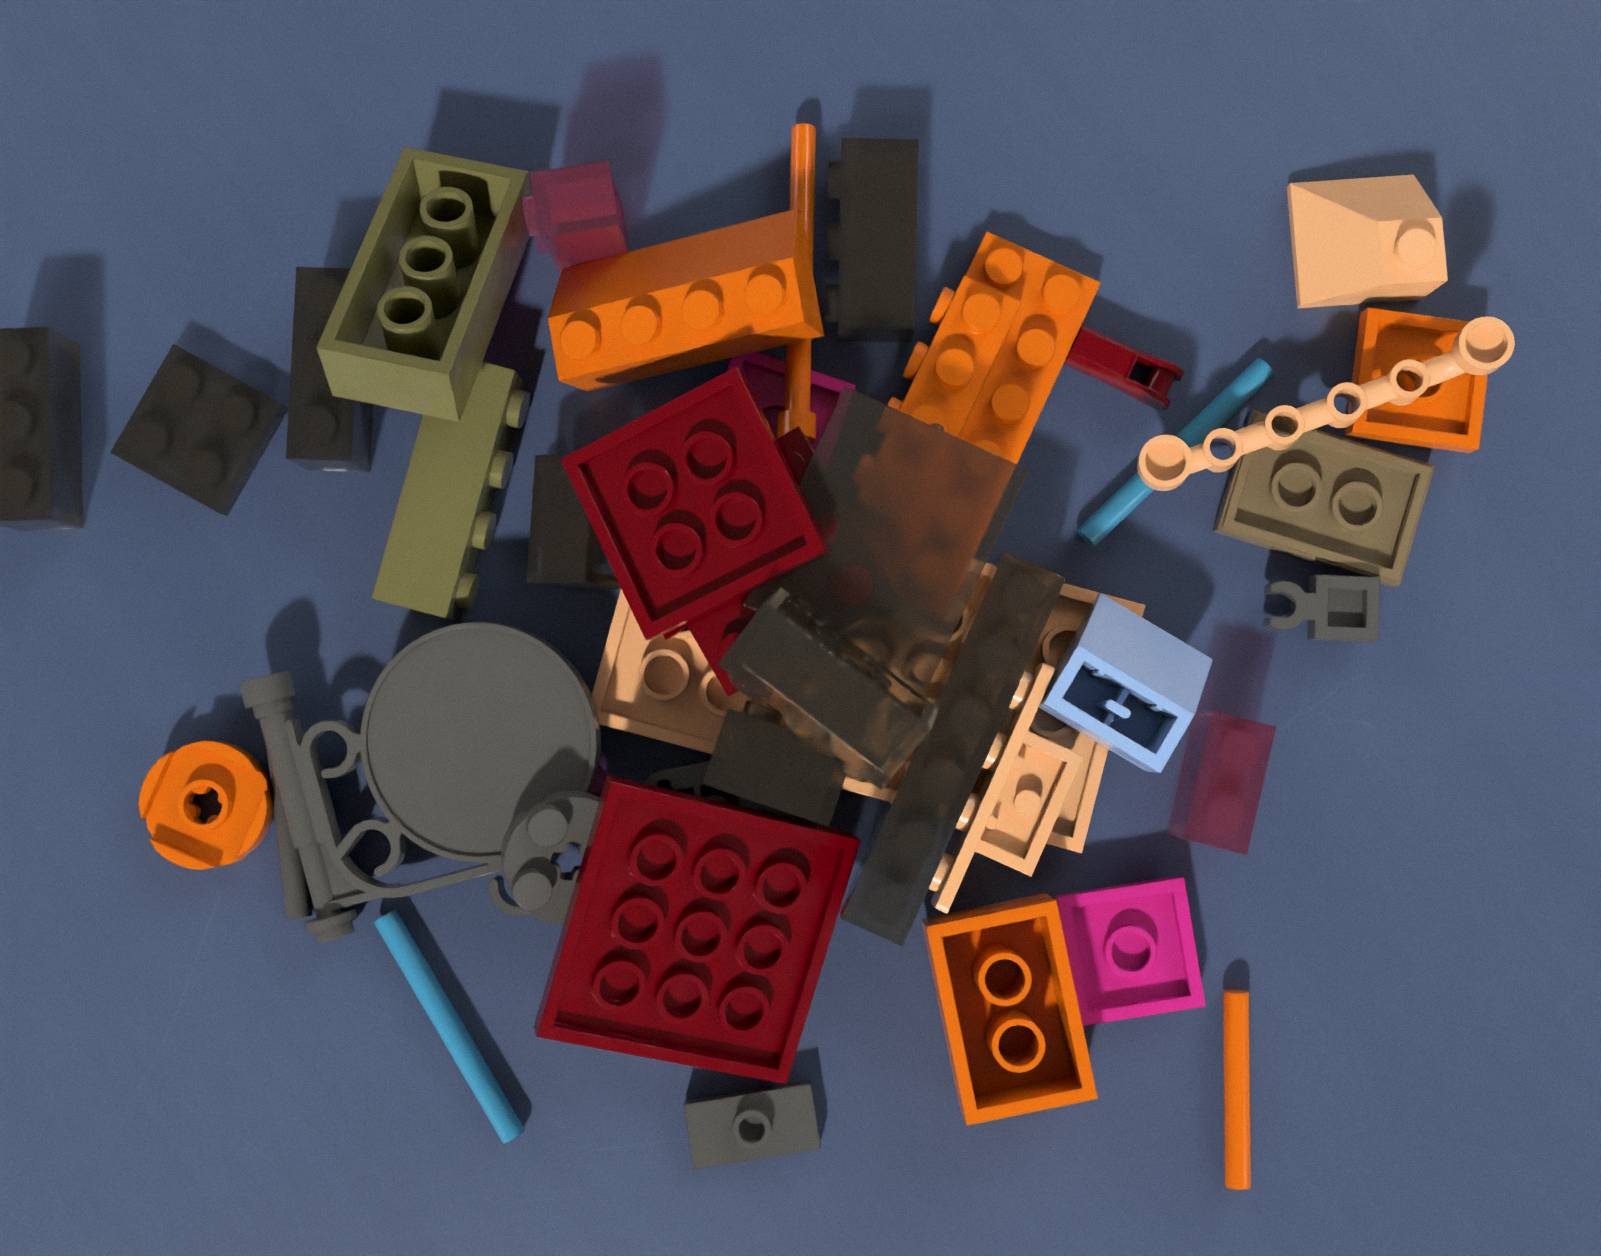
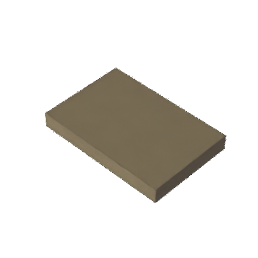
(1327, 502)

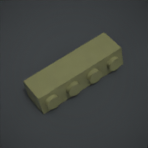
(449, 497)

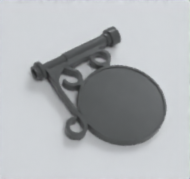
(452, 749)

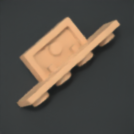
(1017, 799)

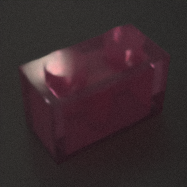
(576, 214)
(1221, 781)

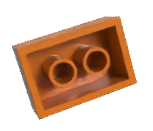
(1009, 1008)

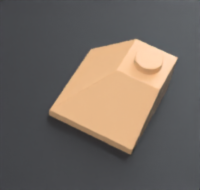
(1364, 241)

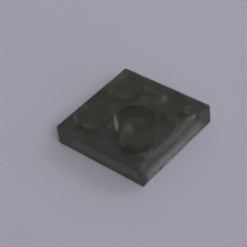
(199, 430)

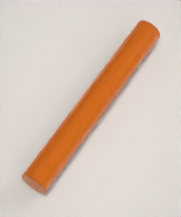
(1236, 1089)

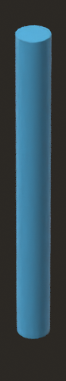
(1194, 433)
(449, 1026)

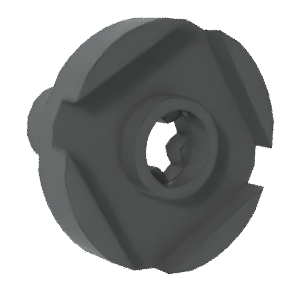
(533, 839)

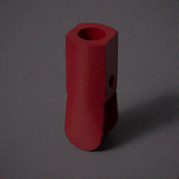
(1113, 362)

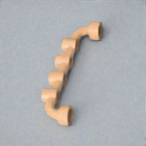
(1476, 349)

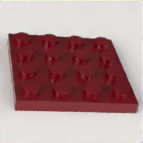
(695, 932)

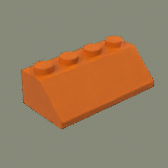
(685, 303)

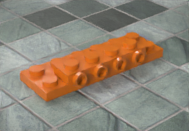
(997, 347)

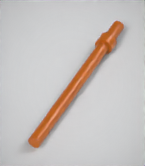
(798, 354)

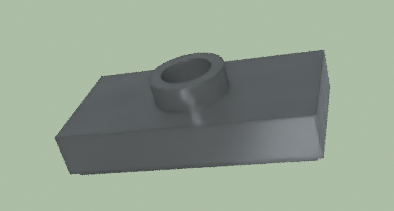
(752, 1124)

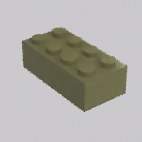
(427, 285)

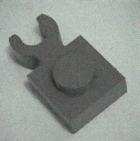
(1334, 607)

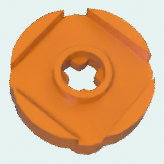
(174, 818)

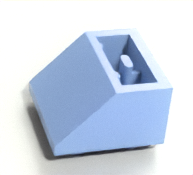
(1127, 685)

